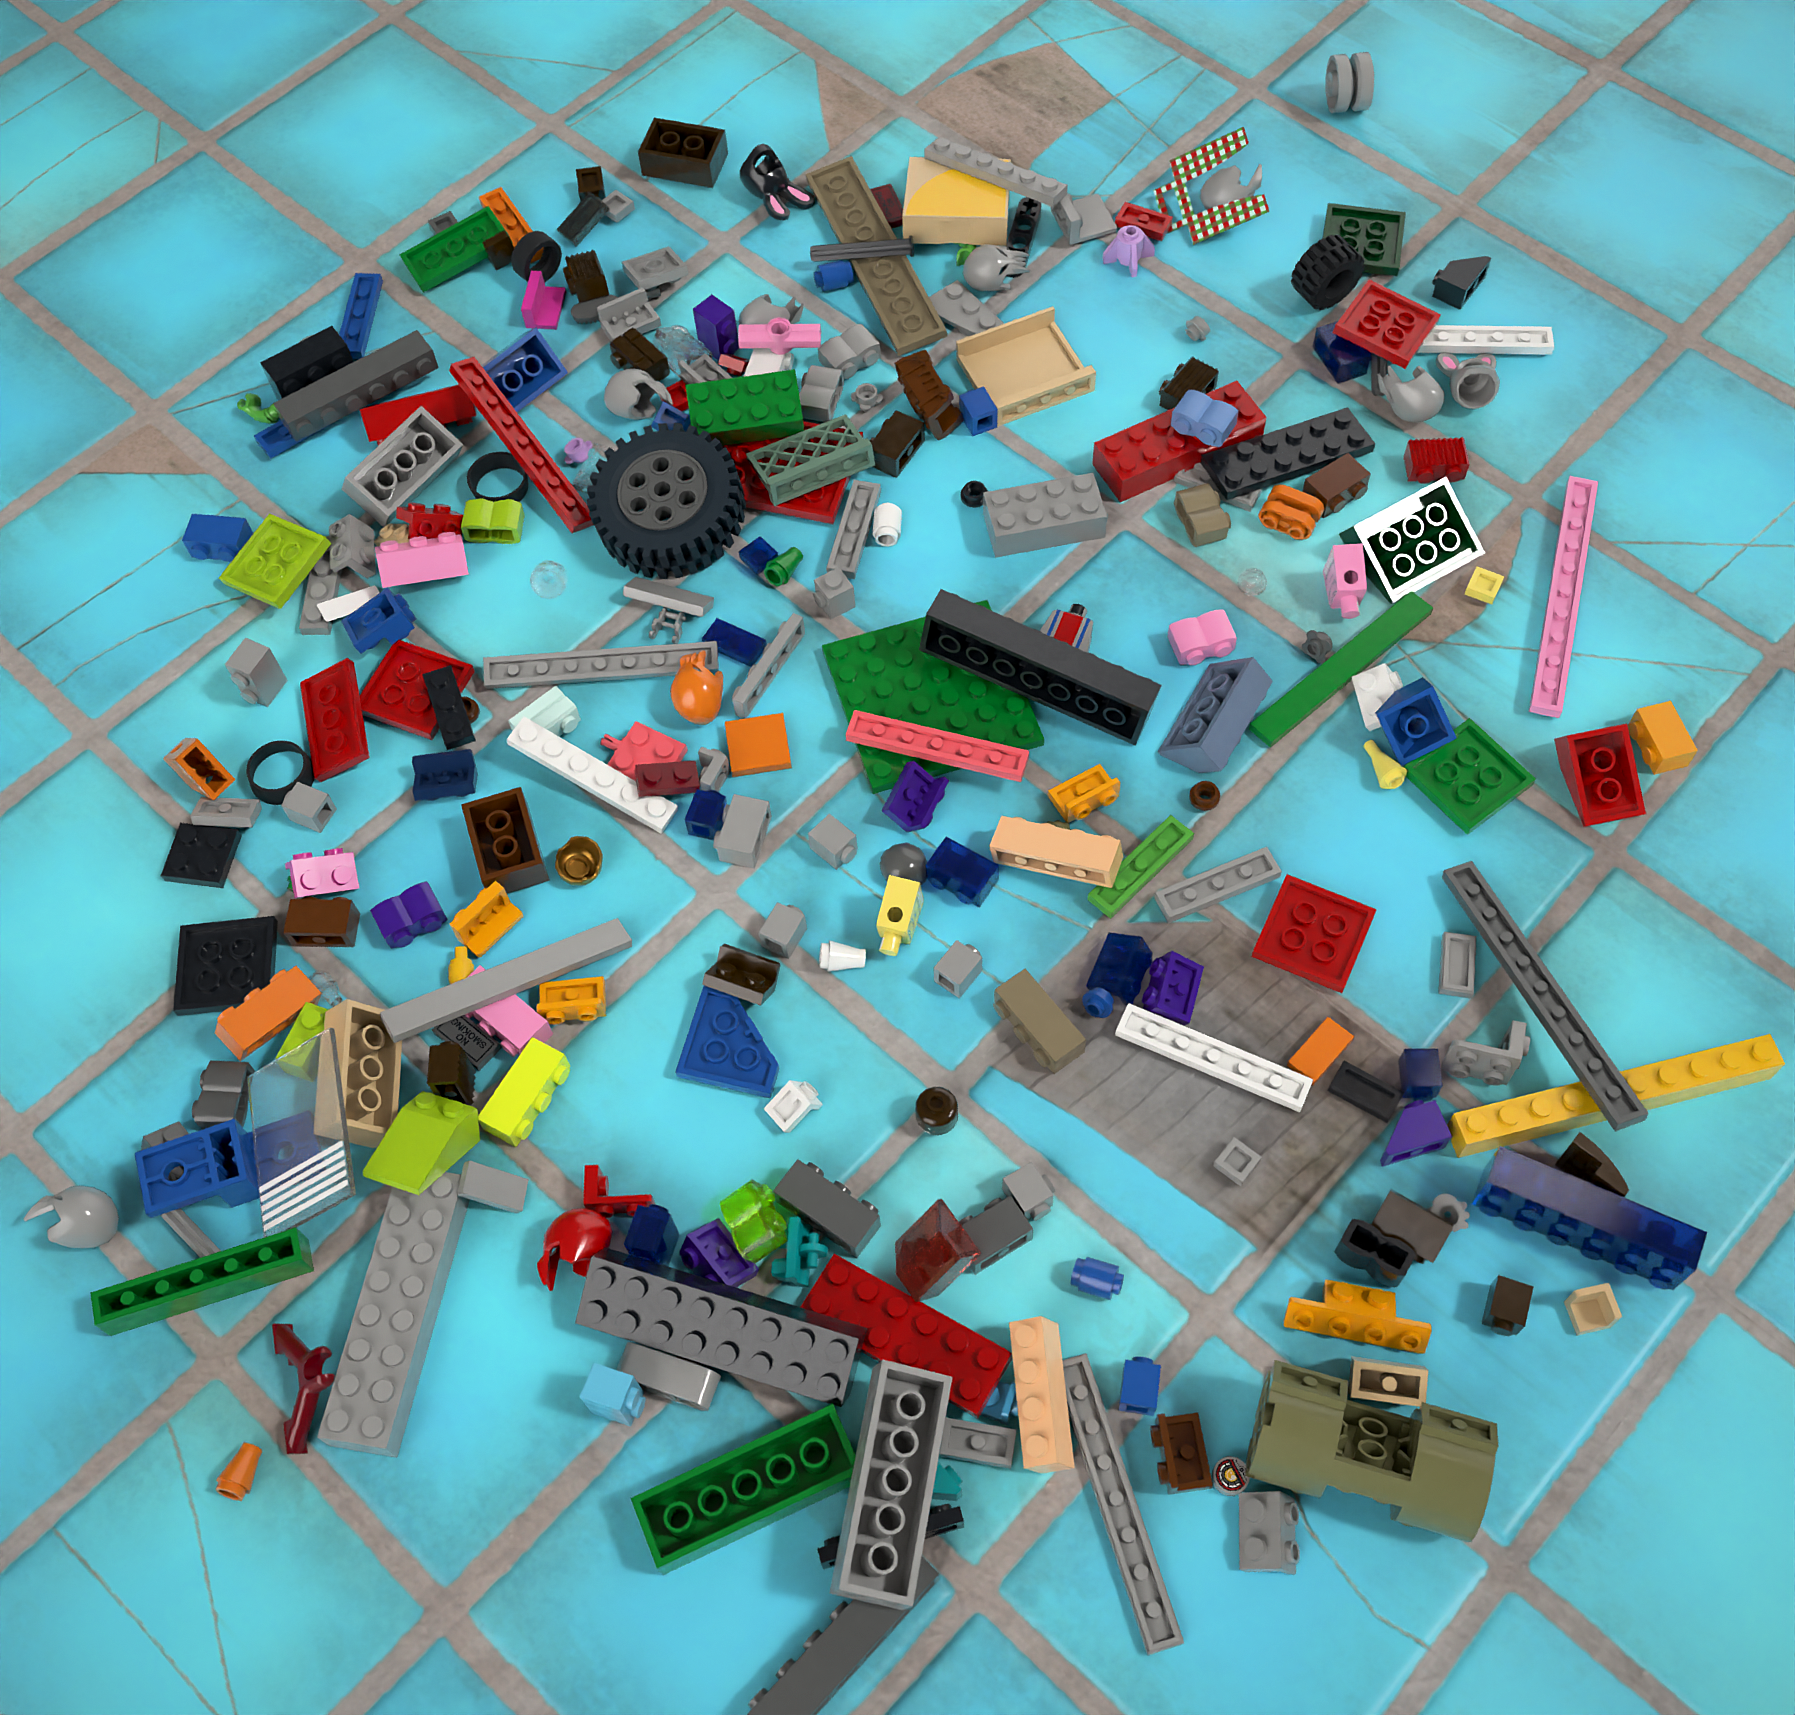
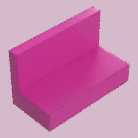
(542, 303)

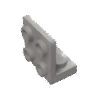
(1083, 218)

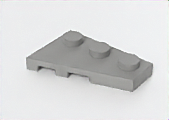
(963, 310)

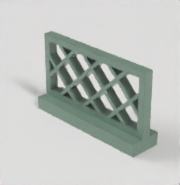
(815, 470)

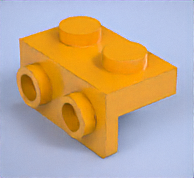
(1084, 793)
(485, 919)
(572, 1000)

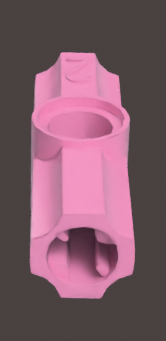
(780, 336)

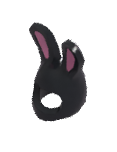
(770, 181)

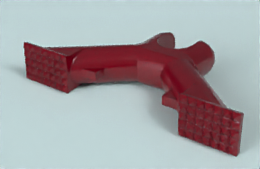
(311, 1383)

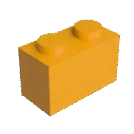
(1662, 737)

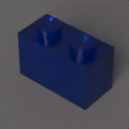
(1340, 356)
(962, 872)
(652, 1234)

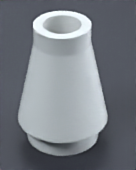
(838, 956)

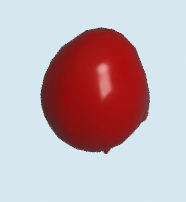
(576, 1237)

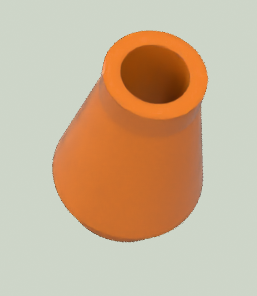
(239, 1473)

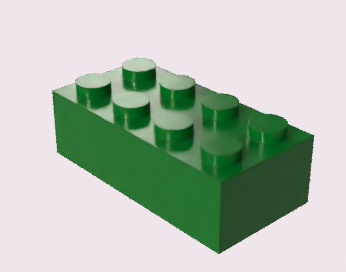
(747, 407)

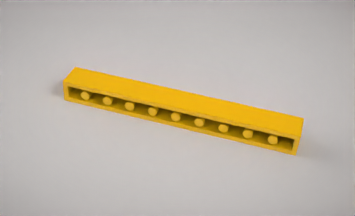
(1653, 1084)

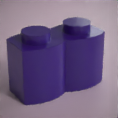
(409, 915)

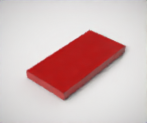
(334, 720)

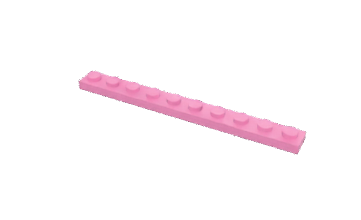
(1563, 598)

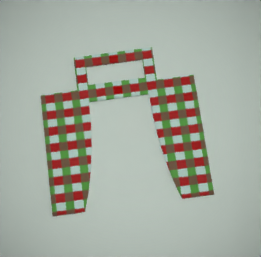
(1193, 164)

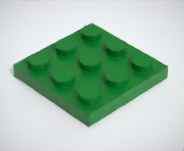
(1469, 777)

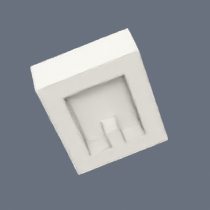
(792, 1104)

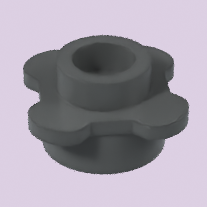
(1317, 645)

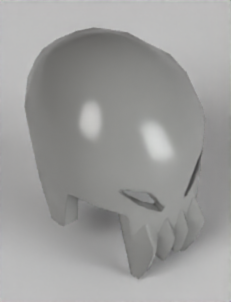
(1225, 187)
(984, 265)
(762, 311)
(630, 394)
(1414, 399)
(85, 1216)

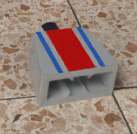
(1070, 627)

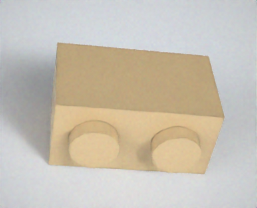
(1388, 1381)

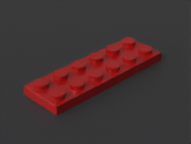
(910, 1332)

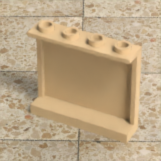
(1024, 366)

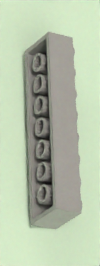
(394, 1319)

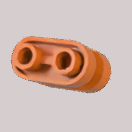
(1291, 512)

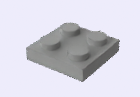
(655, 268)

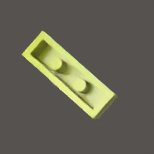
(524, 1092)

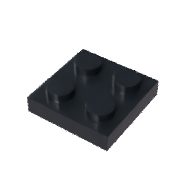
(201, 855)

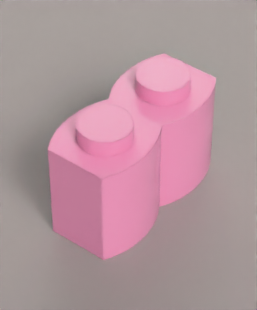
(1202, 637)

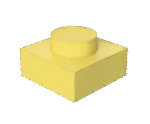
(1484, 585)

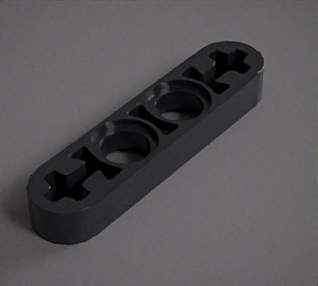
(1024, 236)

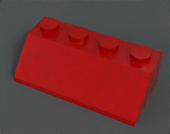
(443, 404)

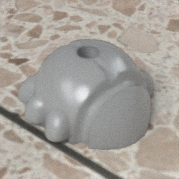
(1448, 1202)

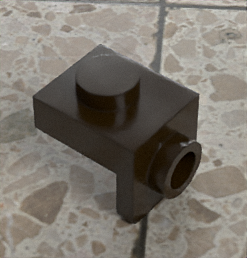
(591, 181)
(499, 249)

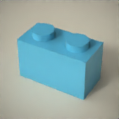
(613, 1394)

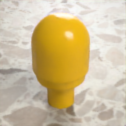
(460, 966)

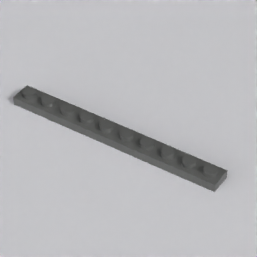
(1545, 997)

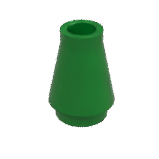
(781, 568)

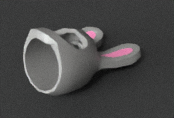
(1472, 380)

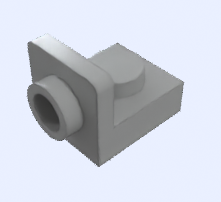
(715, 769)

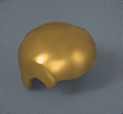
(579, 861)

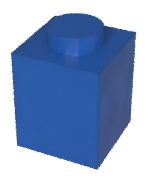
(978, 411)
(1139, 1386)

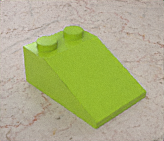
(423, 1142)

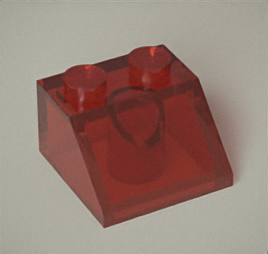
(933, 1253)

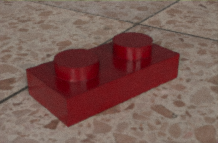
(666, 778)

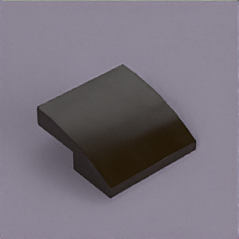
(1589, 1163)

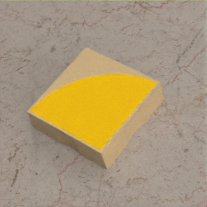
(953, 206)

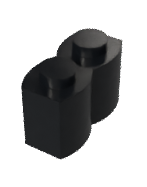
(1381, 1256)

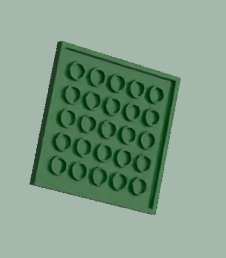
(895, 680)

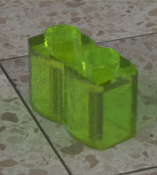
(754, 1221)

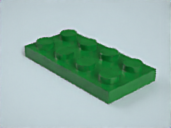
(451, 249)

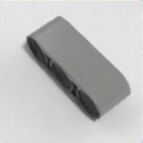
(670, 1376)

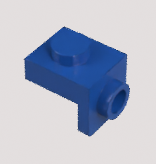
(670, 415)

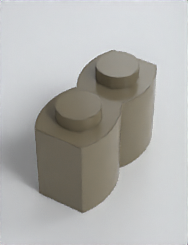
(1202, 515)

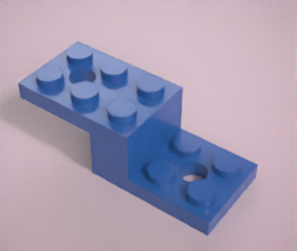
(214, 1163)

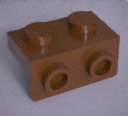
(1182, 1453)

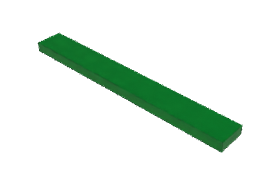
(1339, 669)

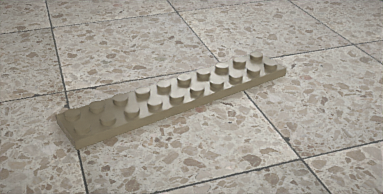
(887, 280)

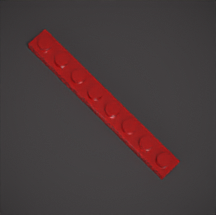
(522, 444)

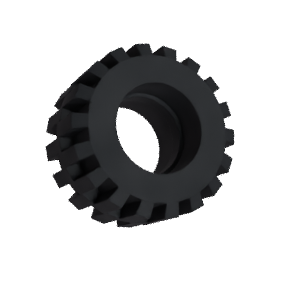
(1327, 272)

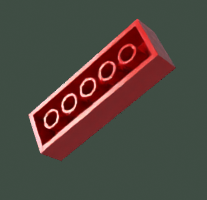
(1155, 451)

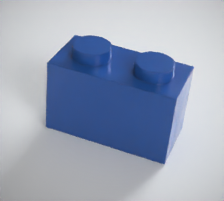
(216, 536)

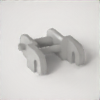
(660, 622)

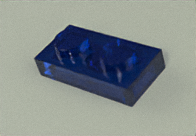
(735, 642)

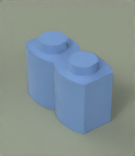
(1204, 418)

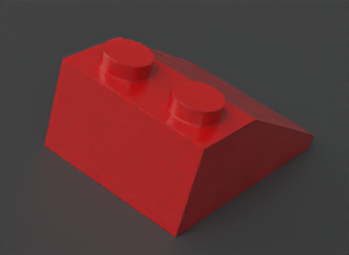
(1601, 774)

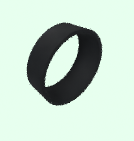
(492, 462)
(276, 796)

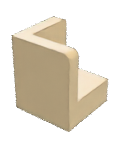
(1592, 1309)

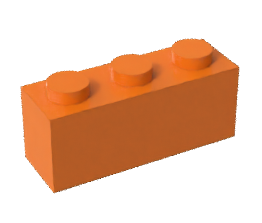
(265, 1012)

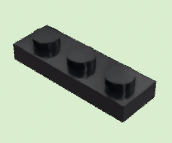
(449, 707)

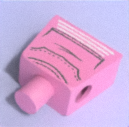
(1346, 578)

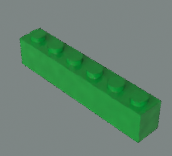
(201, 1282)

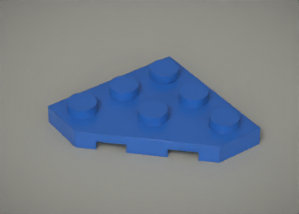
(726, 1047)

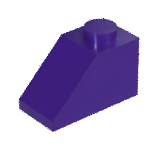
(1416, 1133)

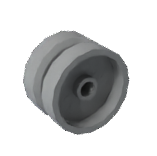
(1349, 82)

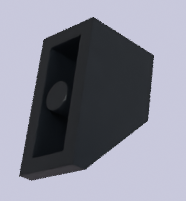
(1460, 280)

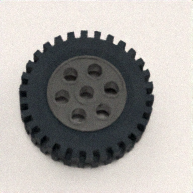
(661, 465)

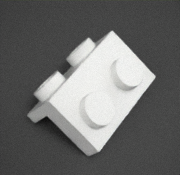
(1373, 689)

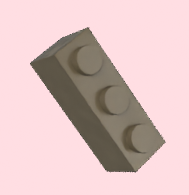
(1038, 1021)

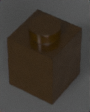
(1507, 1306)

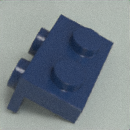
(444, 775)

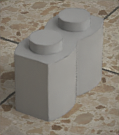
(850, 351)
(820, 392)

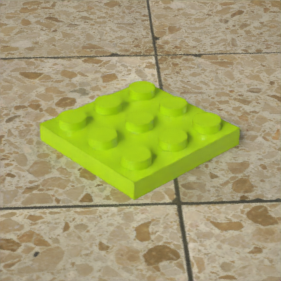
(275, 561)

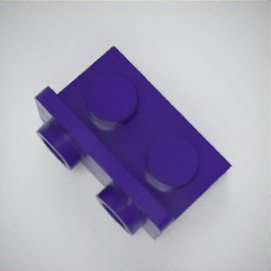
(1173, 987)
(714, 1256)

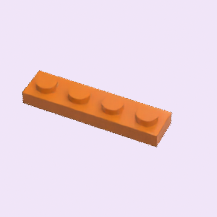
(508, 216)

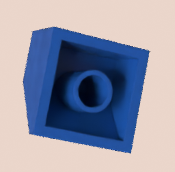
(1414, 721)

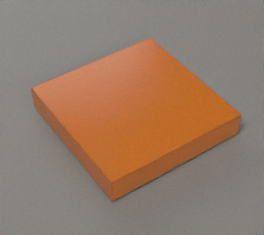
(757, 745)

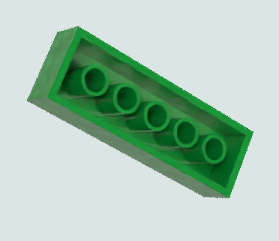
(745, 1489)

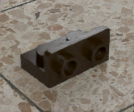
(743, 974)

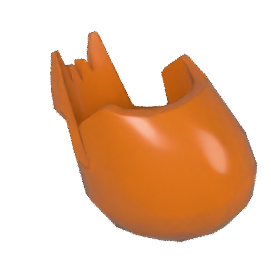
(695, 692)

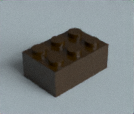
(683, 152)

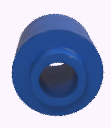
(833, 275)
(1097, 1277)

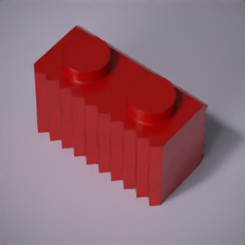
(1436, 459)

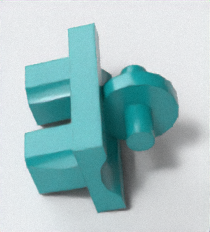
(802, 1254)

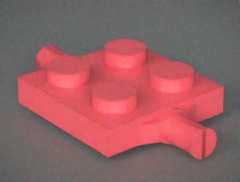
(642, 746)

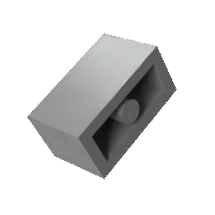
(256, 672)
(743, 831)

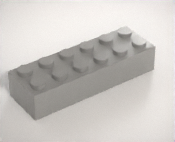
(891, 1486)

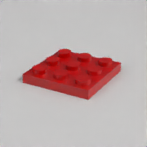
(1386, 324)
(399, 692)
(1314, 933)

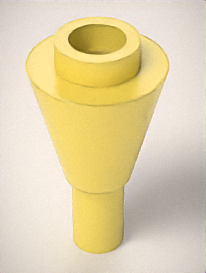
(1388, 771)

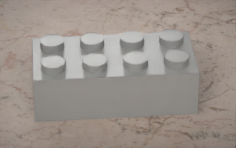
(402, 466)
(1044, 515)

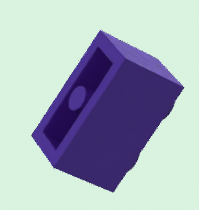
(716, 326)

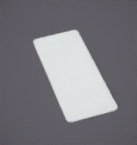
(346, 604)

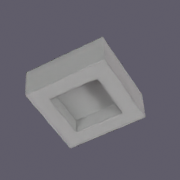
(619, 206)
(1237, 1161)

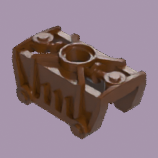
(928, 394)

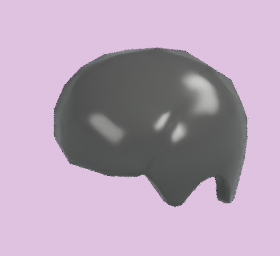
(904, 862)

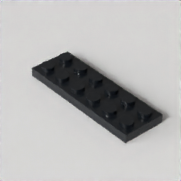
(1286, 453)

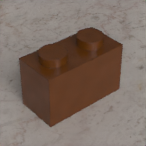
(1338, 483)
(322, 922)

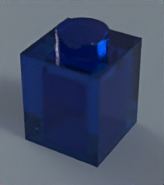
(705, 814)
(1420, 1074)

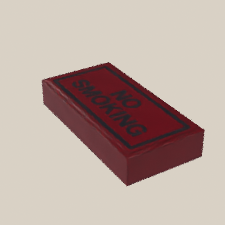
(889, 204)

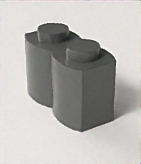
(222, 1094)

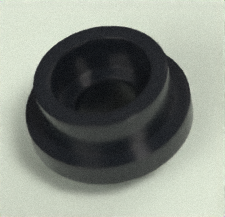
(972, 494)

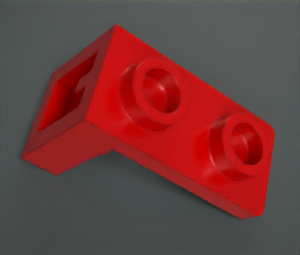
(597, 1186)

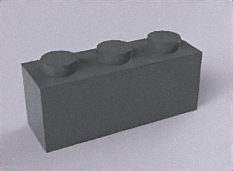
(828, 1207)

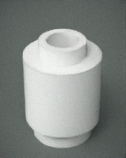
(887, 524)

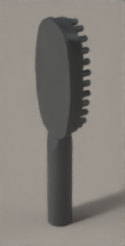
(587, 310)

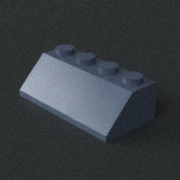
(1216, 715)

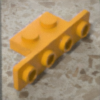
(1359, 1316)

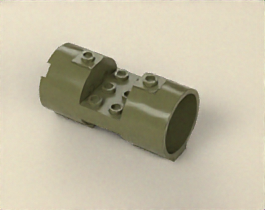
(1425, 1466)

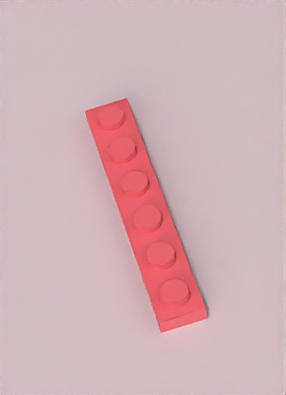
(937, 745)

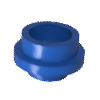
(1098, 1002)

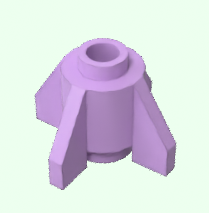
(1129, 247)

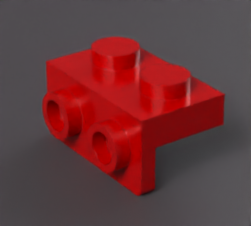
(430, 521)

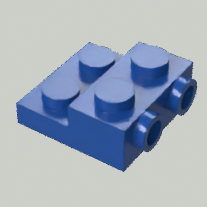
(378, 618)

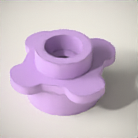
(577, 450)

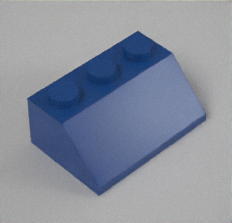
(525, 369)

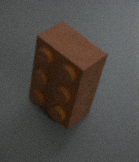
(505, 841)

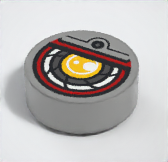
(1230, 1476)

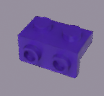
(914, 797)

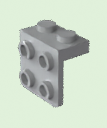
(1488, 1063)

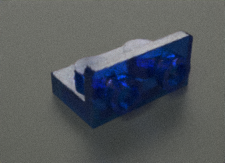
(1121, 966)

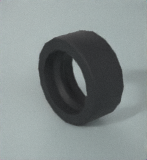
(528, 247)

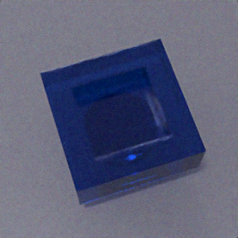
(757, 554)

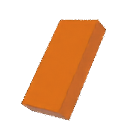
(1320, 1050)

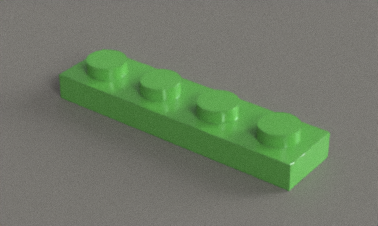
(1142, 866)

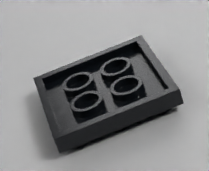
(223, 963)

